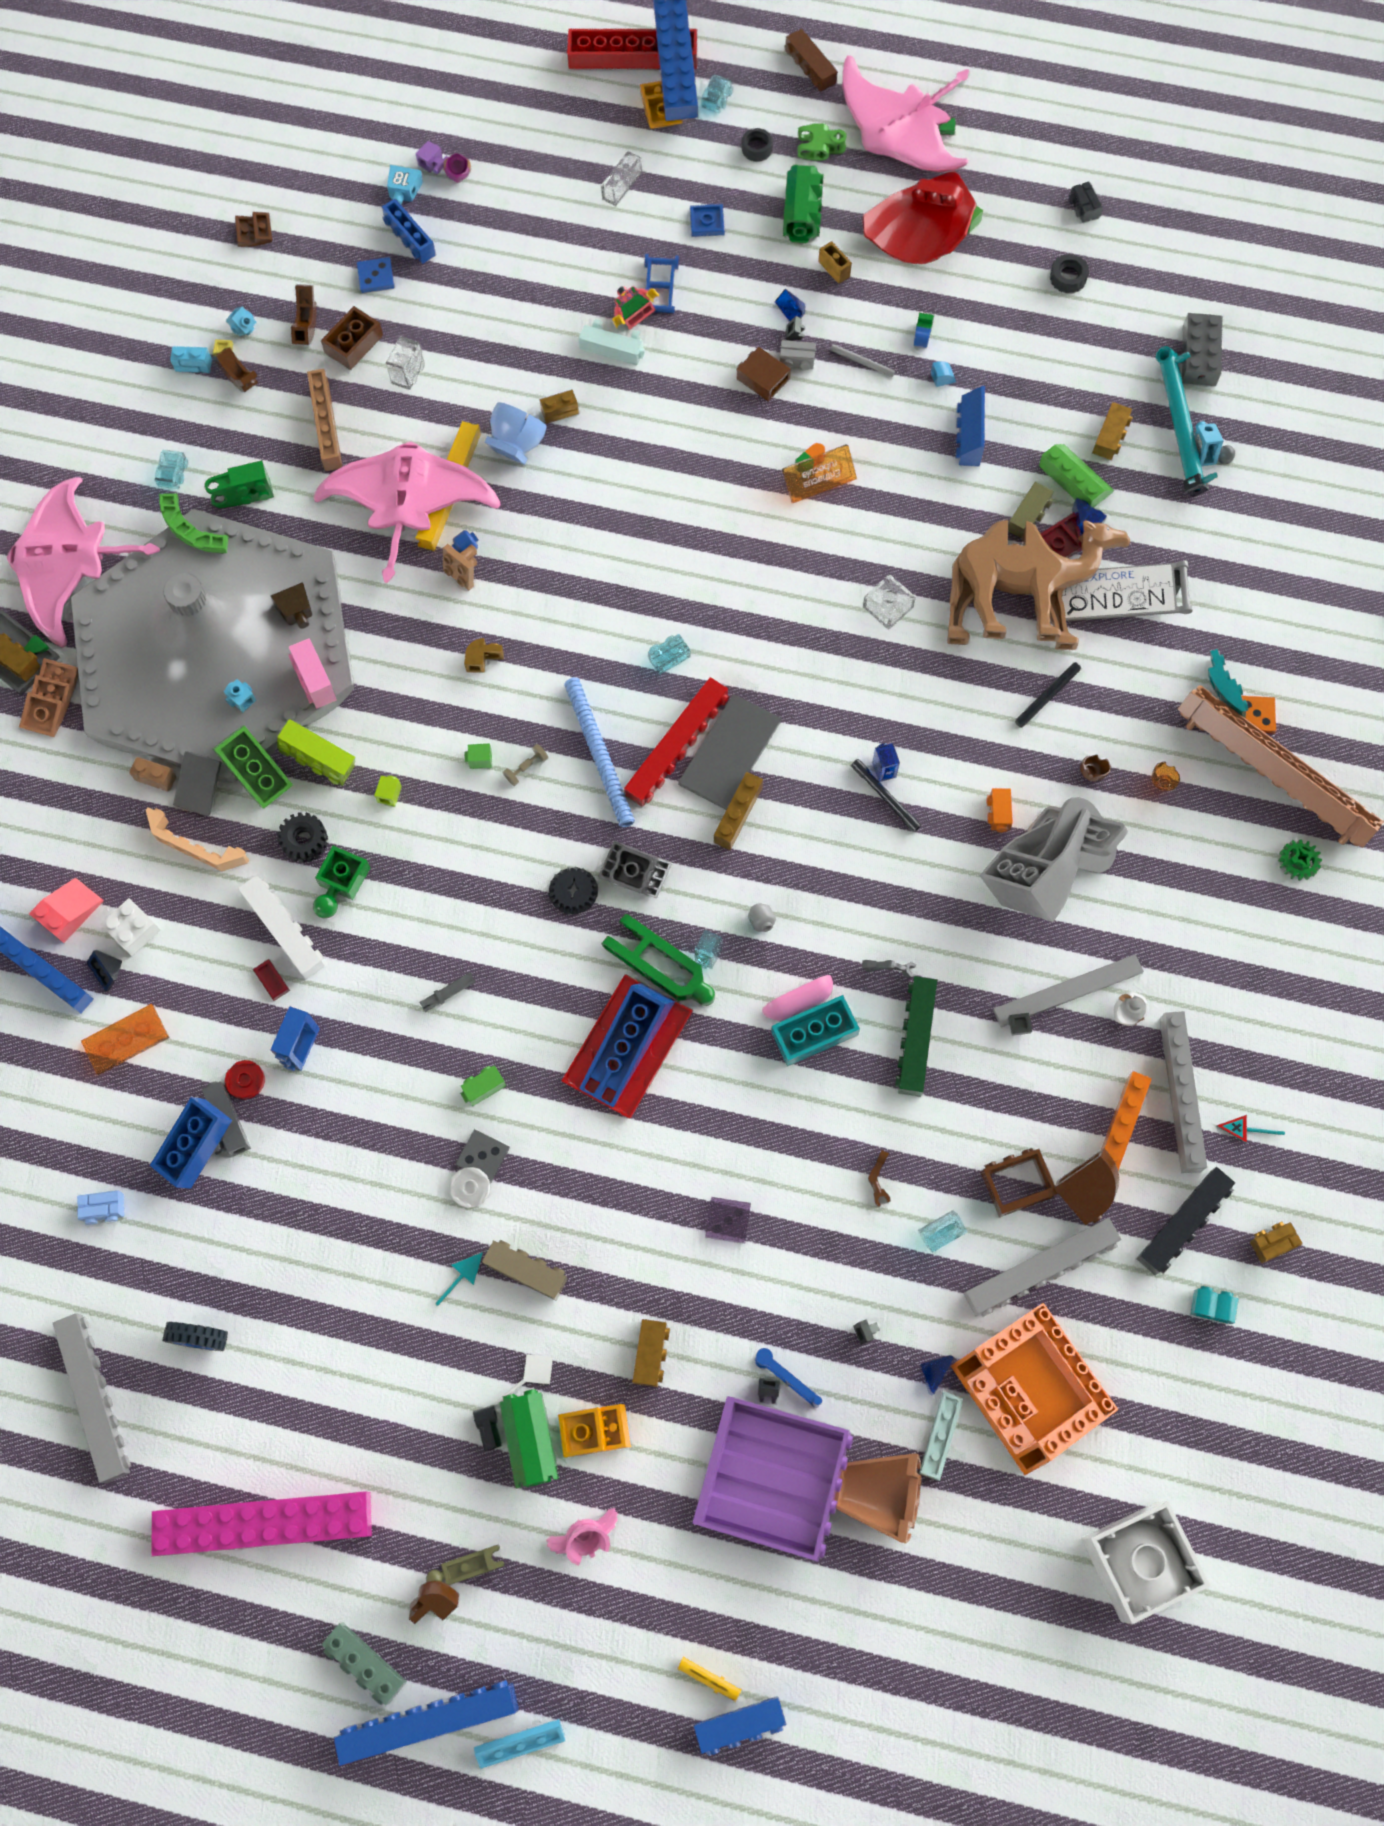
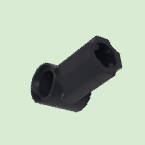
(486, 1423)

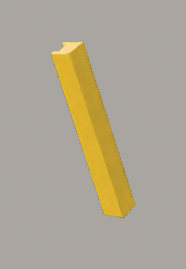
(461, 454)

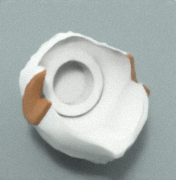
(1130, 1009)

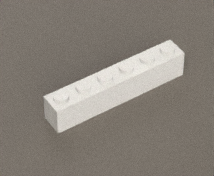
(281, 927)

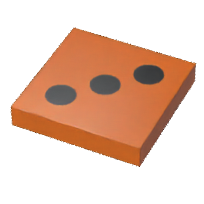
(1261, 712)

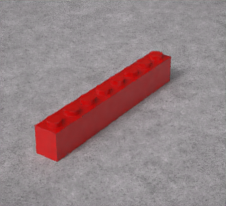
(676, 742)

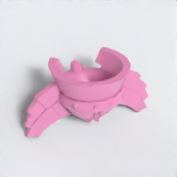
(584, 1537)

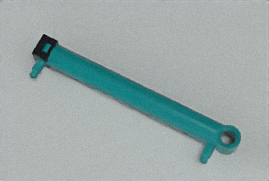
(1194, 480)

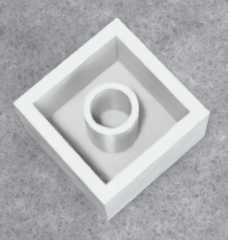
(130, 927)

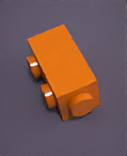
(1000, 809)

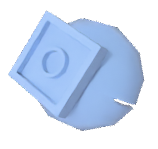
(512, 433)

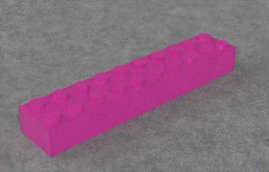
(261, 1523)

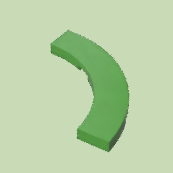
(187, 532)

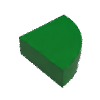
(948, 128)
(36, 645)

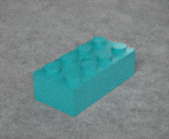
(831, 1020)

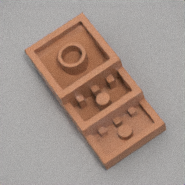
(49, 697)

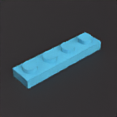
(519, 1744)

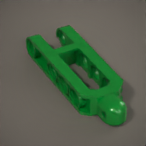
(695, 989)

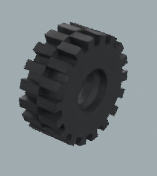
(298, 825)

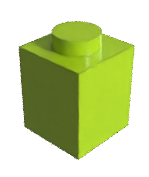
(388, 790)

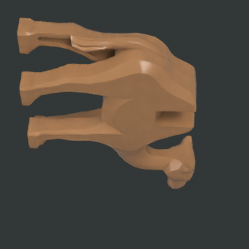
(1024, 570)

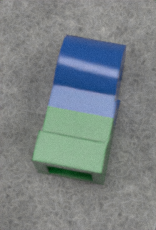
(923, 329)

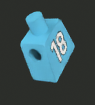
(403, 183)
(1208, 443)

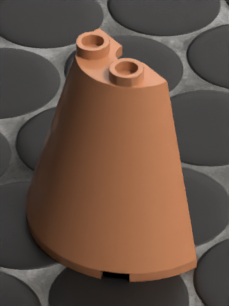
(882, 1494)

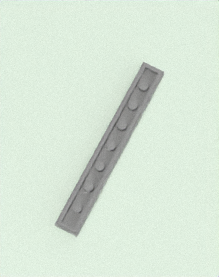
(1070, 989)

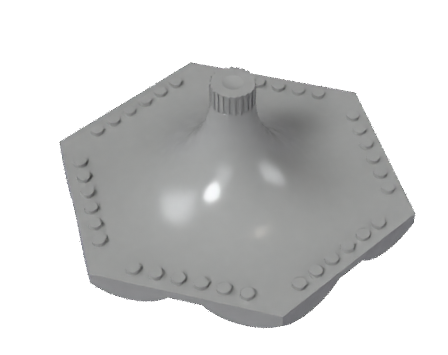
(185, 622)

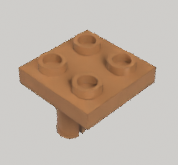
(460, 565)

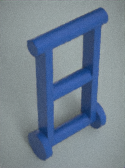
(674, 263)
(764, 1360)

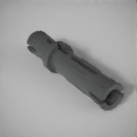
(447, 992)

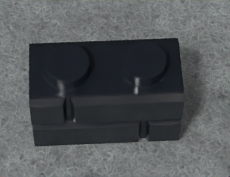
(1085, 202)

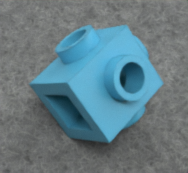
(241, 321)
(239, 695)

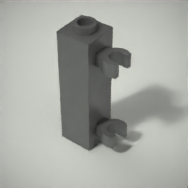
(234, 1138)

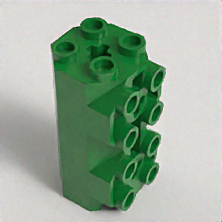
(803, 203)
(528, 1439)

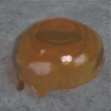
(1165, 777)

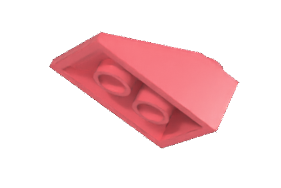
(66, 909)

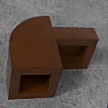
(434, 1597)

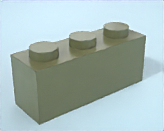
(1031, 508)

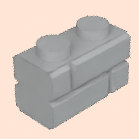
(798, 354)

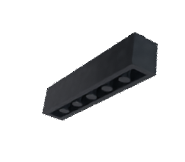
(1185, 1221)

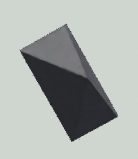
(104, 968)

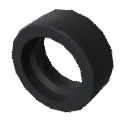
(757, 154)

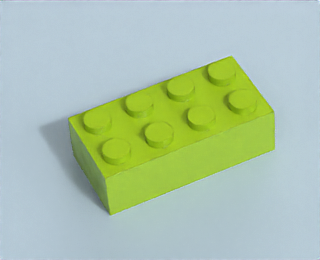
(315, 752)

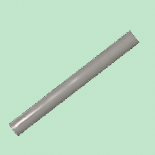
(862, 360)

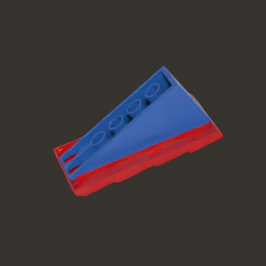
(627, 1046)

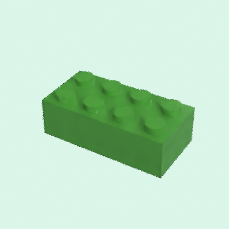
(252, 766)

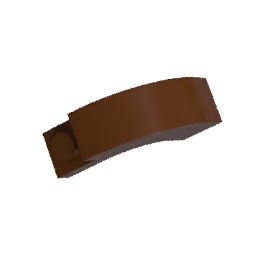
(305, 322)
(235, 370)

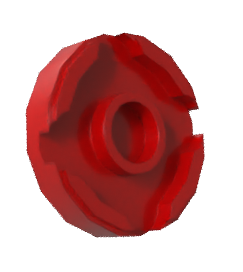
(244, 1079)

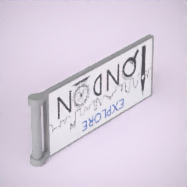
(1128, 592)

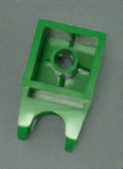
(241, 485)

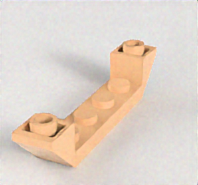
(230, 859)

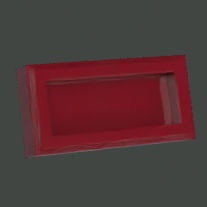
(271, 980)

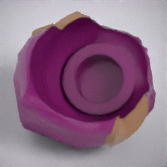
(457, 167)

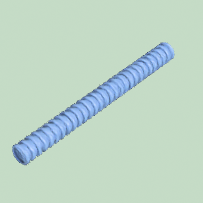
(599, 752)

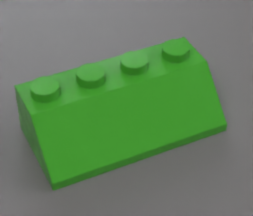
(1074, 475)

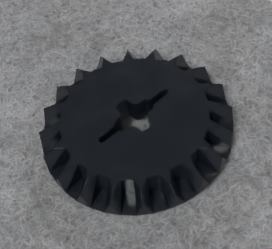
(582, 899)

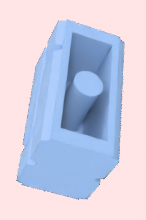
(100, 1206)

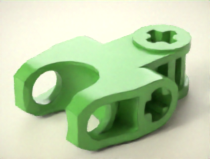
(821, 141)

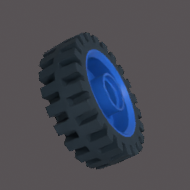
(195, 1336)

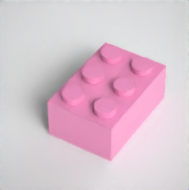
(311, 673)

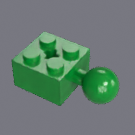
(347, 884)

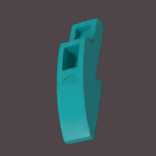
(1224, 687)

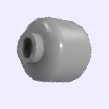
(761, 917)

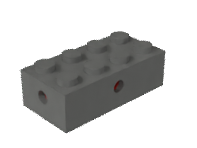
(1204, 342)

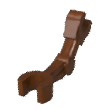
(872, 1178)

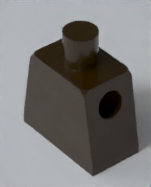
(293, 605)

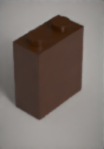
(763, 373)

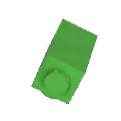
(482, 1086)

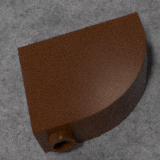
(1090, 1187)

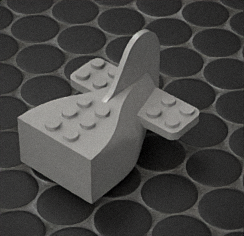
(1040, 866)

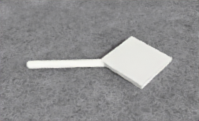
(536, 1371)

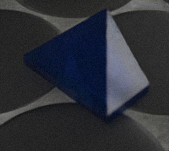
(790, 305)
(935, 1371)

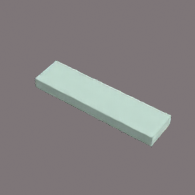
(941, 1436)

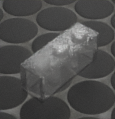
(621, 178)

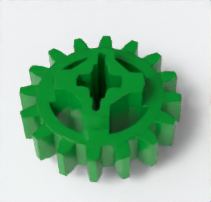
(1299, 863)

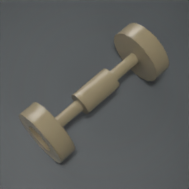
(539, 753)

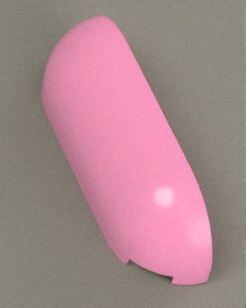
(799, 999)

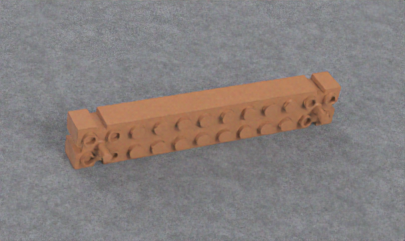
(1280, 766)

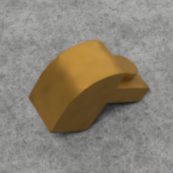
(479, 652)

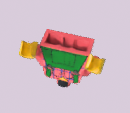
(633, 305)

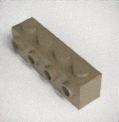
(524, 1269)

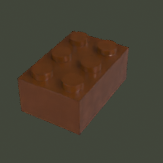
(352, 337)

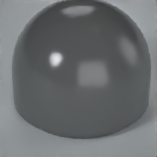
(1226, 454)

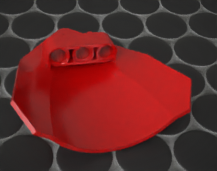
(922, 219)

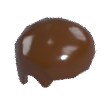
(1094, 768)

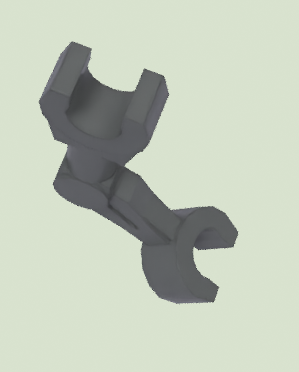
(871, 966)

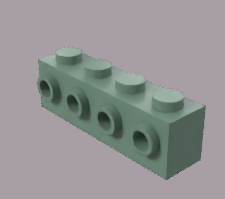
(363, 1663)

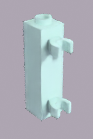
(611, 344)

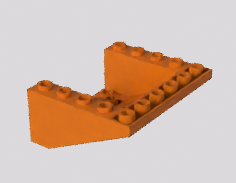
(1034, 1389)

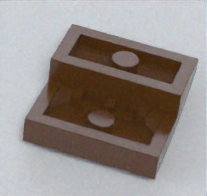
(253, 229)

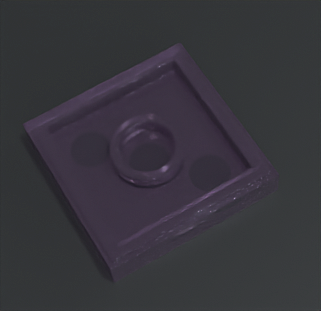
(728, 1220)

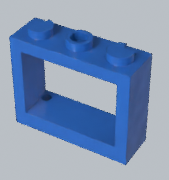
(295, 1039)

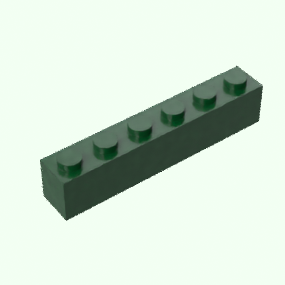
(917, 1036)

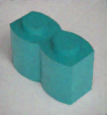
(1213, 1305)

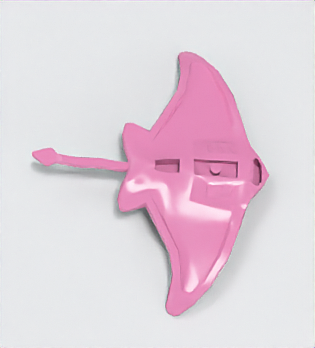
(900, 122)
(404, 489)
(57, 554)

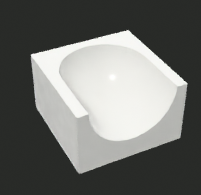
(1145, 1562)

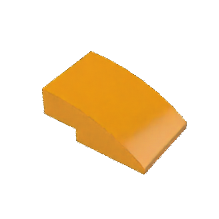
(654, 106)
(594, 1430)

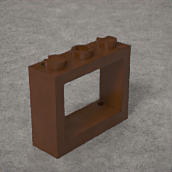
(1012, 1161)

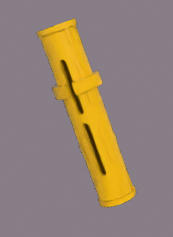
(711, 1680)

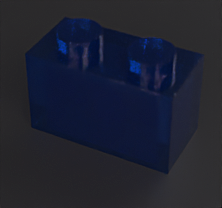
(885, 762)

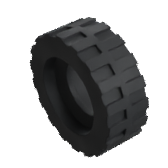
(1071, 262)

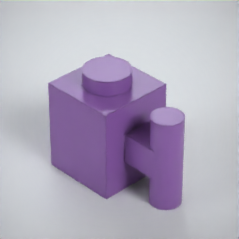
(430, 157)

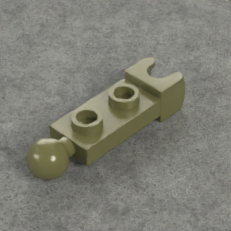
(466, 1566)

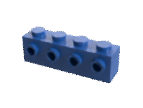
(409, 231)
(740, 1725)

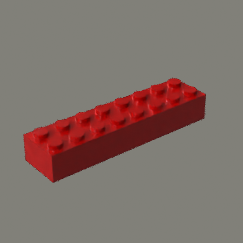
(617, 48)

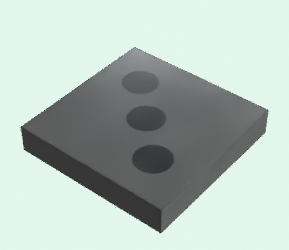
(483, 1153)

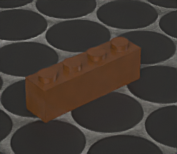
(811, 60)

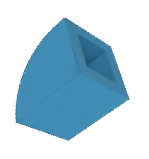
(942, 373)

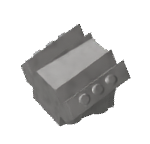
(635, 869)

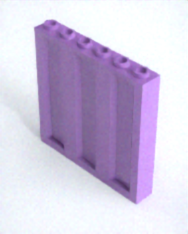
(773, 1478)

